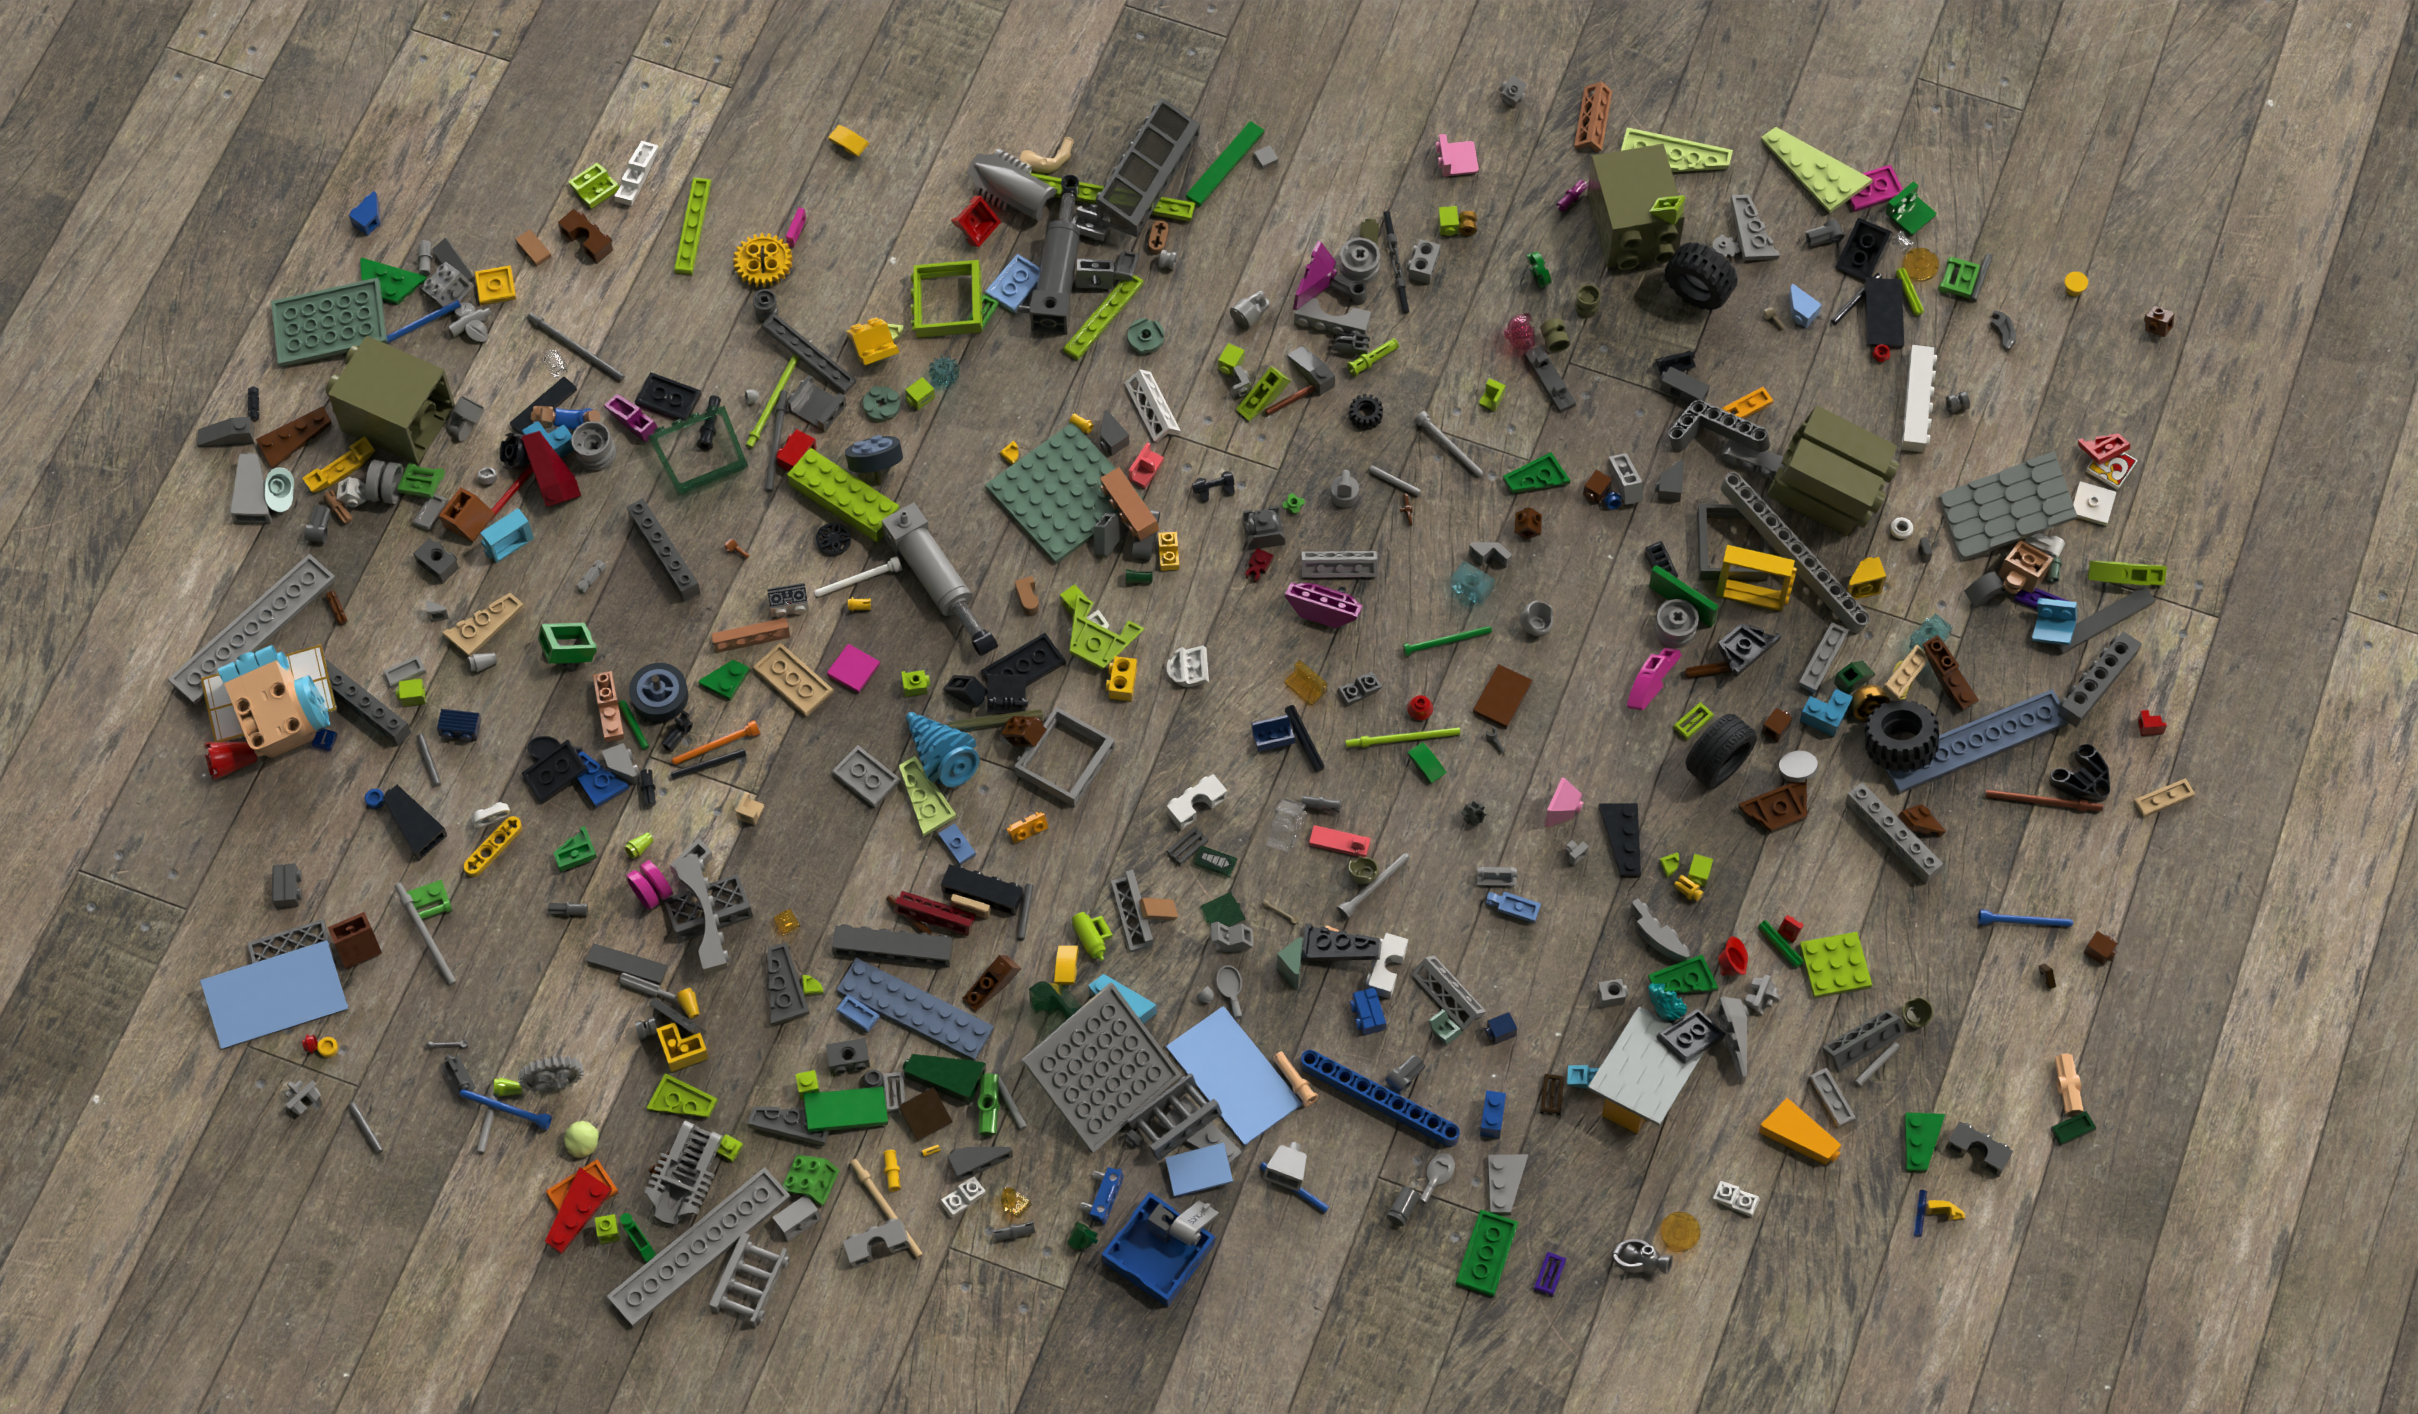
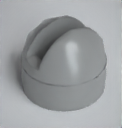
(751, 396)
(1206, 995)

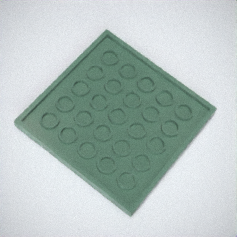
(1057, 492)

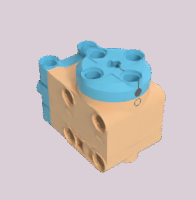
(271, 705)

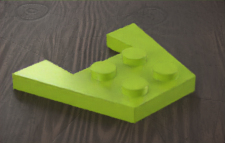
(1095, 642)

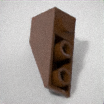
(991, 982)

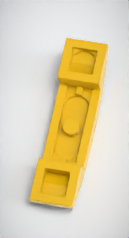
(341, 467)

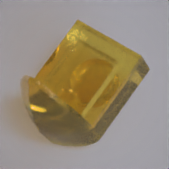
(1014, 1202)

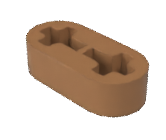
(1154, 236)

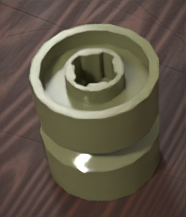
(1588, 300)
(1555, 335)

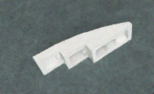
(636, 173)

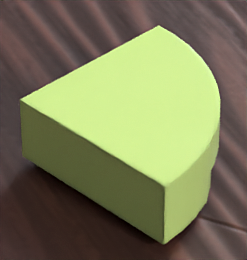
(895, 330)

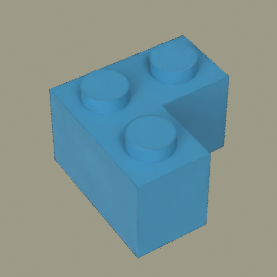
(559, 439)
(1827, 716)

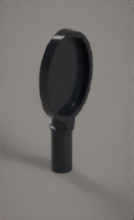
(543, 745)

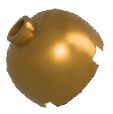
(1867, 699)

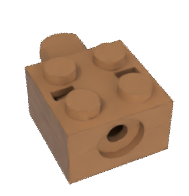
(2024, 568)

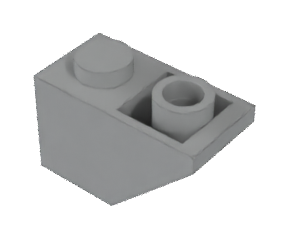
(619, 763)

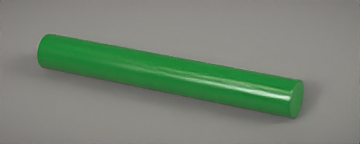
(633, 724)

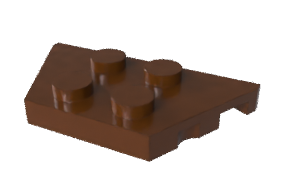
(1778, 807)

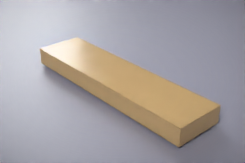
(1905, 673)

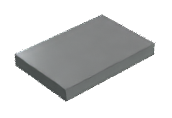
(866, 776)

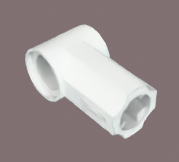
(2049, 545)

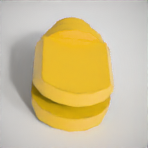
(1688, 888)

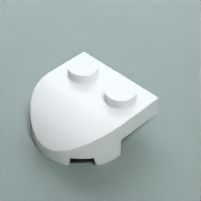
(1189, 666)

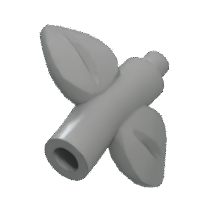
(470, 322)

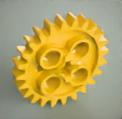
(780, 259)

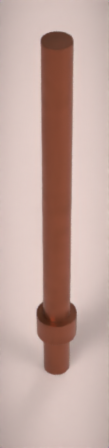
(2081, 805)

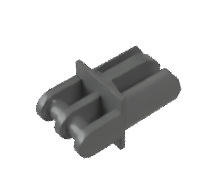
(1351, 343)

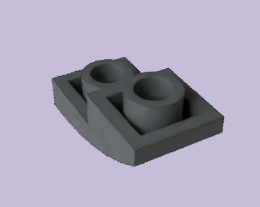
(1360, 689)

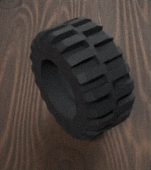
(1701, 276)
(1901, 717)

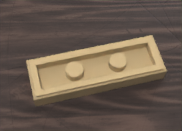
(2164, 798)

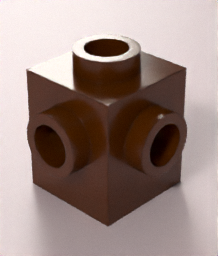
(2159, 321)
(1528, 523)

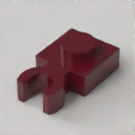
(1259, 562)

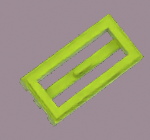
(1682, 731)

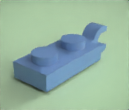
(1514, 906)

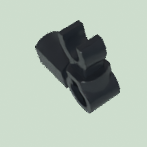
(682, 726)

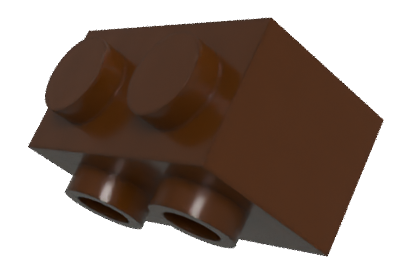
(1023, 731)

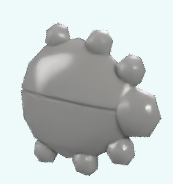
(1725, 246)

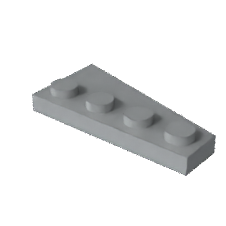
(1751, 231)

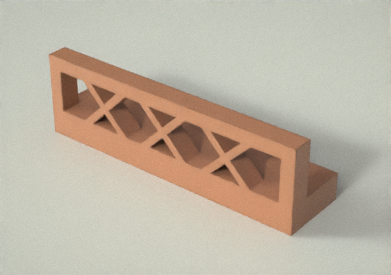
(1598, 116)
(750, 635)

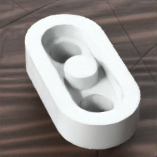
(488, 816)

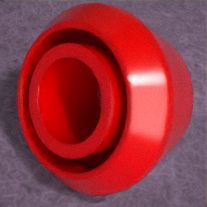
(1420, 707)

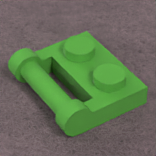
(1965, 279)
(420, 485)
(430, 895)

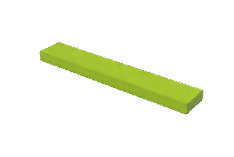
(692, 226)
(1102, 317)

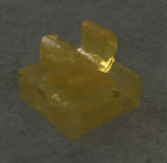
(786, 922)

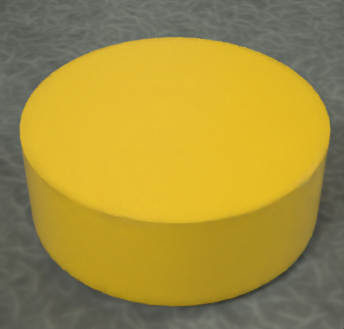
(327, 1047)

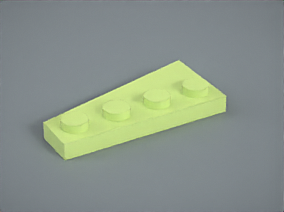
(927, 800)

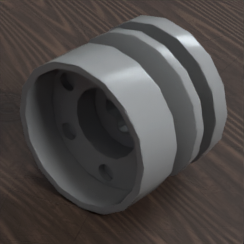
(593, 445)

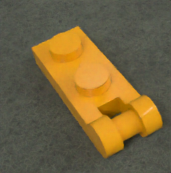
(1750, 403)

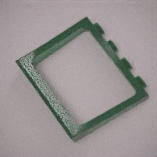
(709, 477)

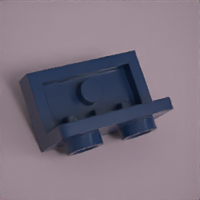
(1272, 733)

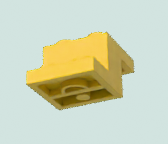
(872, 341)

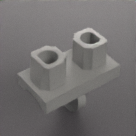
(1765, 997)
(309, 1090)

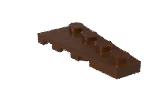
(283, 441)

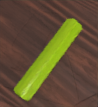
(1910, 292)

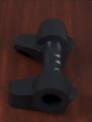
(1202, 486)

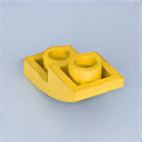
(848, 140)
(1168, 551)
(1066, 965)

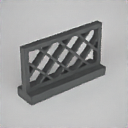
(727, 916)
(287, 937)

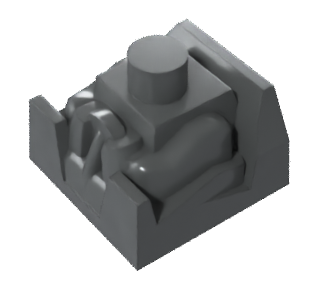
(1263, 528)

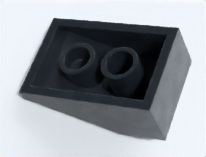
(1864, 249)

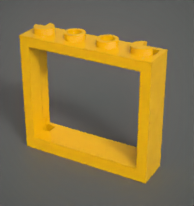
(1755, 594)

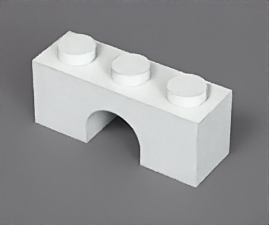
(1208, 791)
(1392, 950)

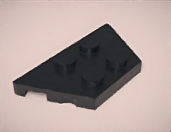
(1745, 646)

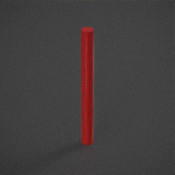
(512, 490)

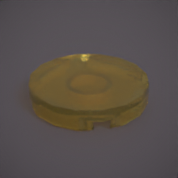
(1921, 264)
(1680, 1231)

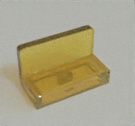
(1306, 683)

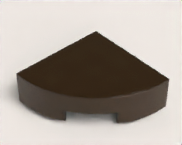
(2049, 975)

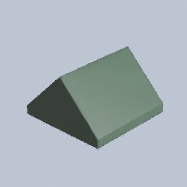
(1290, 962)

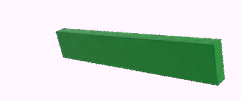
(1225, 163)

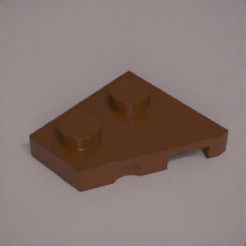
(1919, 819)

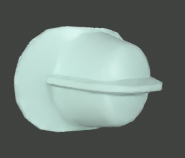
(279, 489)

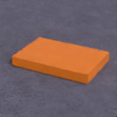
(559, 1191)

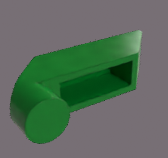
(637, 1237)

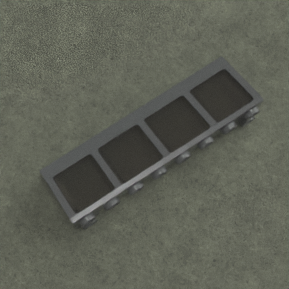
(1146, 168)

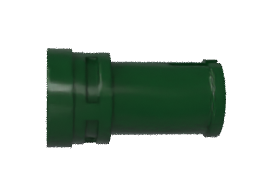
(1138, 577)

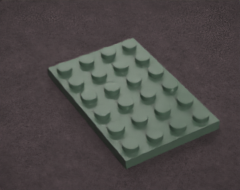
(327, 321)

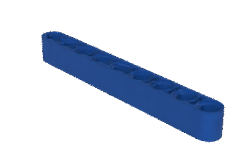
(1384, 1106)

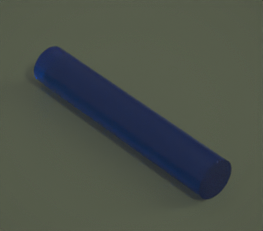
(1920, 1213)

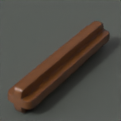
(1707, 669)

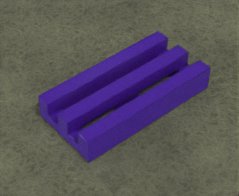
(1544, 1289)

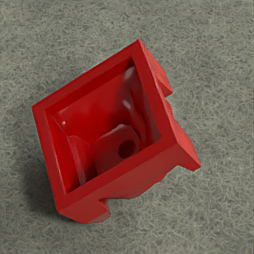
(977, 221)

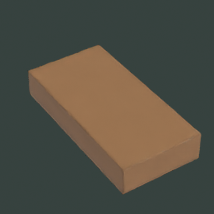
(533, 247)
(1158, 908)

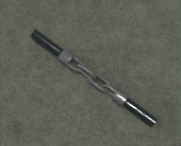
(1399, 282)

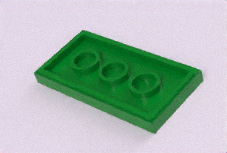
(1673, 588)
(845, 1109)
(1487, 1253)

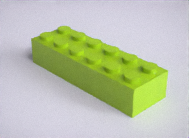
(842, 494)

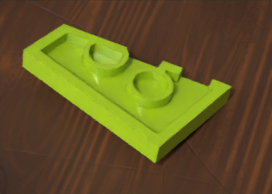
(681, 1098)

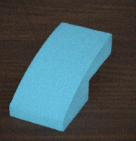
(1580, 1075)

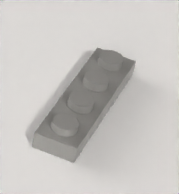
(1823, 657)

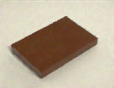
(1502, 696)

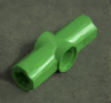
(988, 1116)

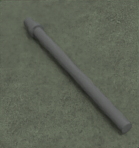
(539, 322)

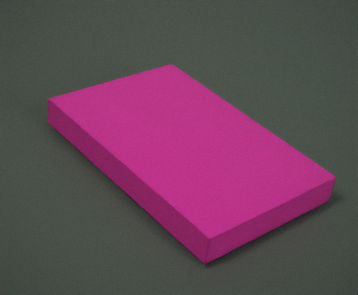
(1882, 190)

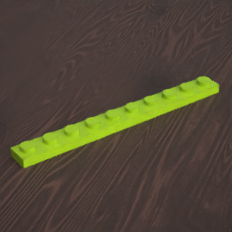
(1088, 192)

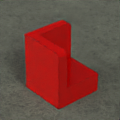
(2150, 724)

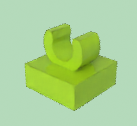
(729, 1148)

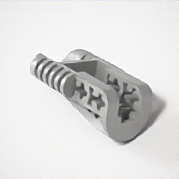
(1009, 183)
(683, 1174)

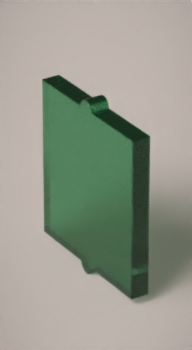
(1223, 910)

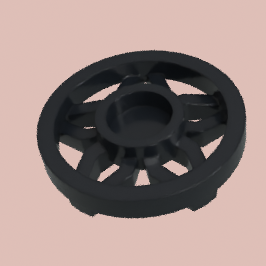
(833, 539)

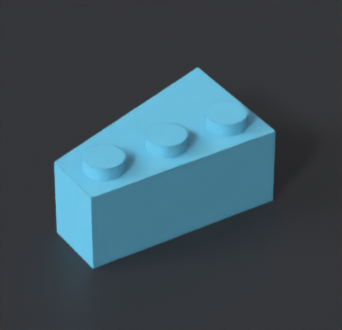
(1141, 1006)

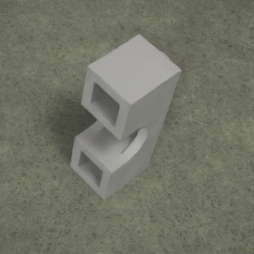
(860, 1245)

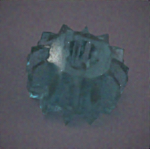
(944, 370)

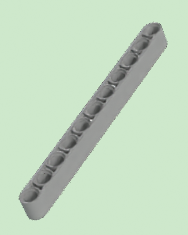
(1791, 543)

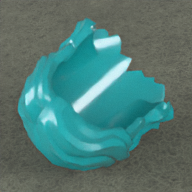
(1666, 1003)

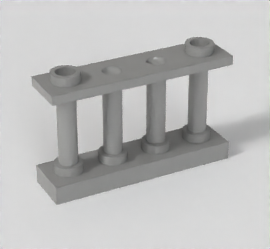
(737, 1265)

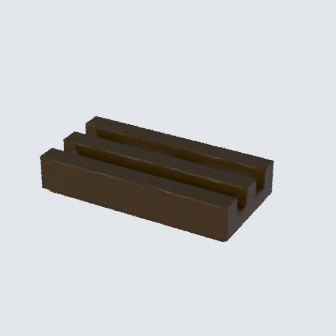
(1550, 1109)

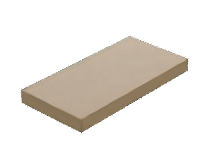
(793, 679)

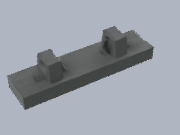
(1550, 379)

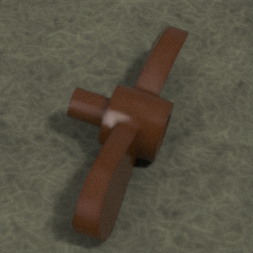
(1407, 508)

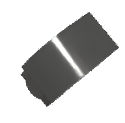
(1985, 588)

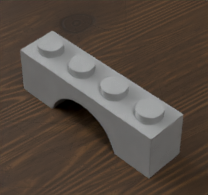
(1313, 316)

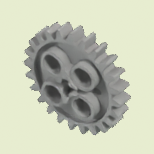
(550, 1074)

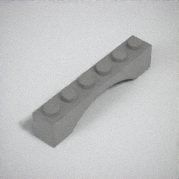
(691, 877)

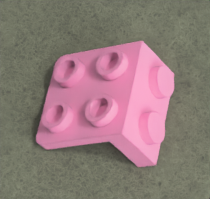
(1456, 157)

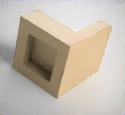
(749, 810)

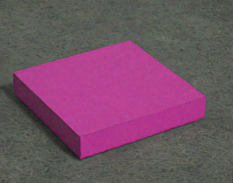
(853, 668)

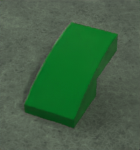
(1427, 762)

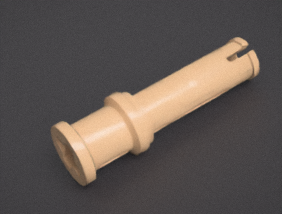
(1300, 1085)

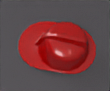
(1733, 958)

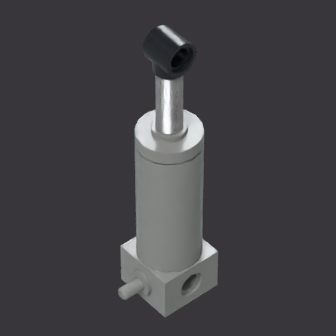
(909, 536)

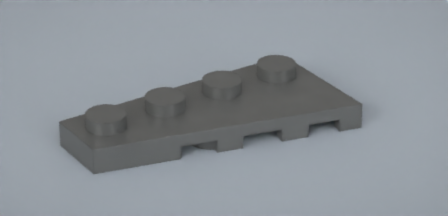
(786, 1123)

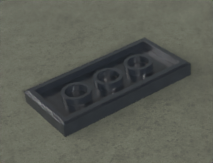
(1884, 312)
(1032, 659)

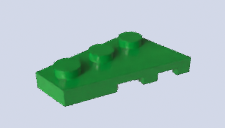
(1920, 1139)

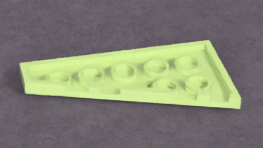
(1820, 174)

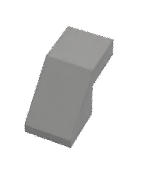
(1485, 550)

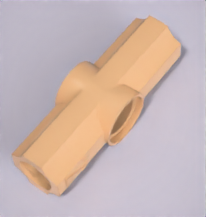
(2068, 1084)

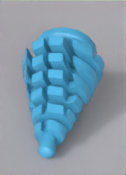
(943, 751)

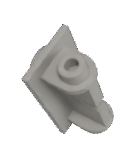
(1496, 876)

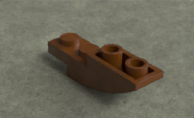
(1948, 674)

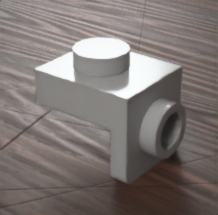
(1243, 382)

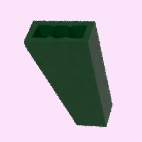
(947, 1075)

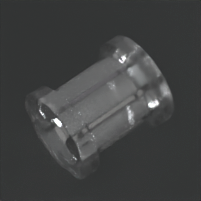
(1903, 242)

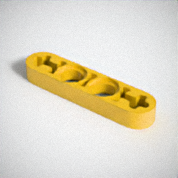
(495, 848)

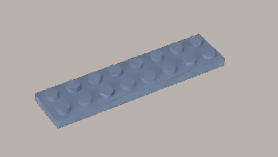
(916, 1009)

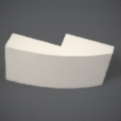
(963, 1197)
(1735, 1199)

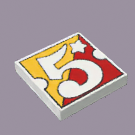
(2114, 470)

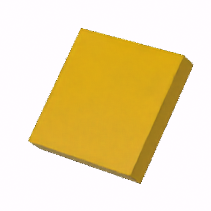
(495, 285)

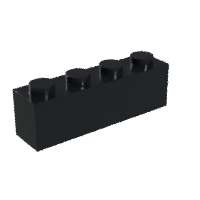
(981, 888)

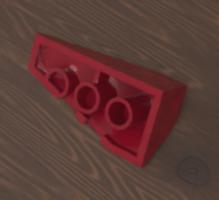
(551, 473)

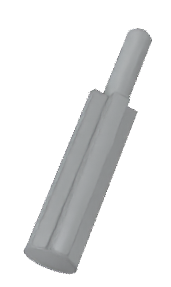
(644, 986)

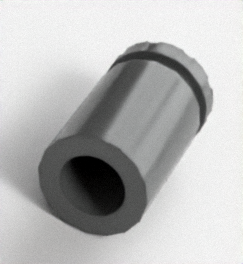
(1403, 1206)

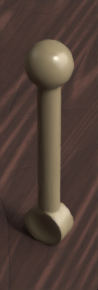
(1294, 920)

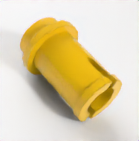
(1084, 425)
(859, 604)

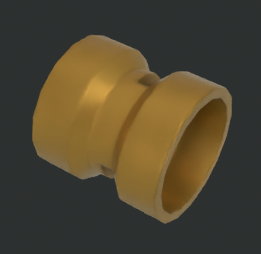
(1467, 221)

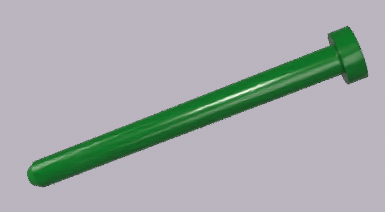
(1408, 649)

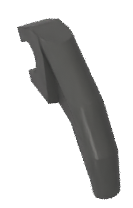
(2006, 328)

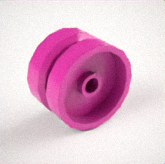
(649, 885)

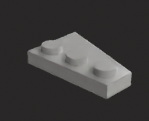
(1504, 1180)

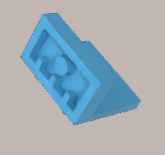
(2055, 621)

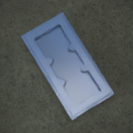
(957, 844)
(857, 1013)

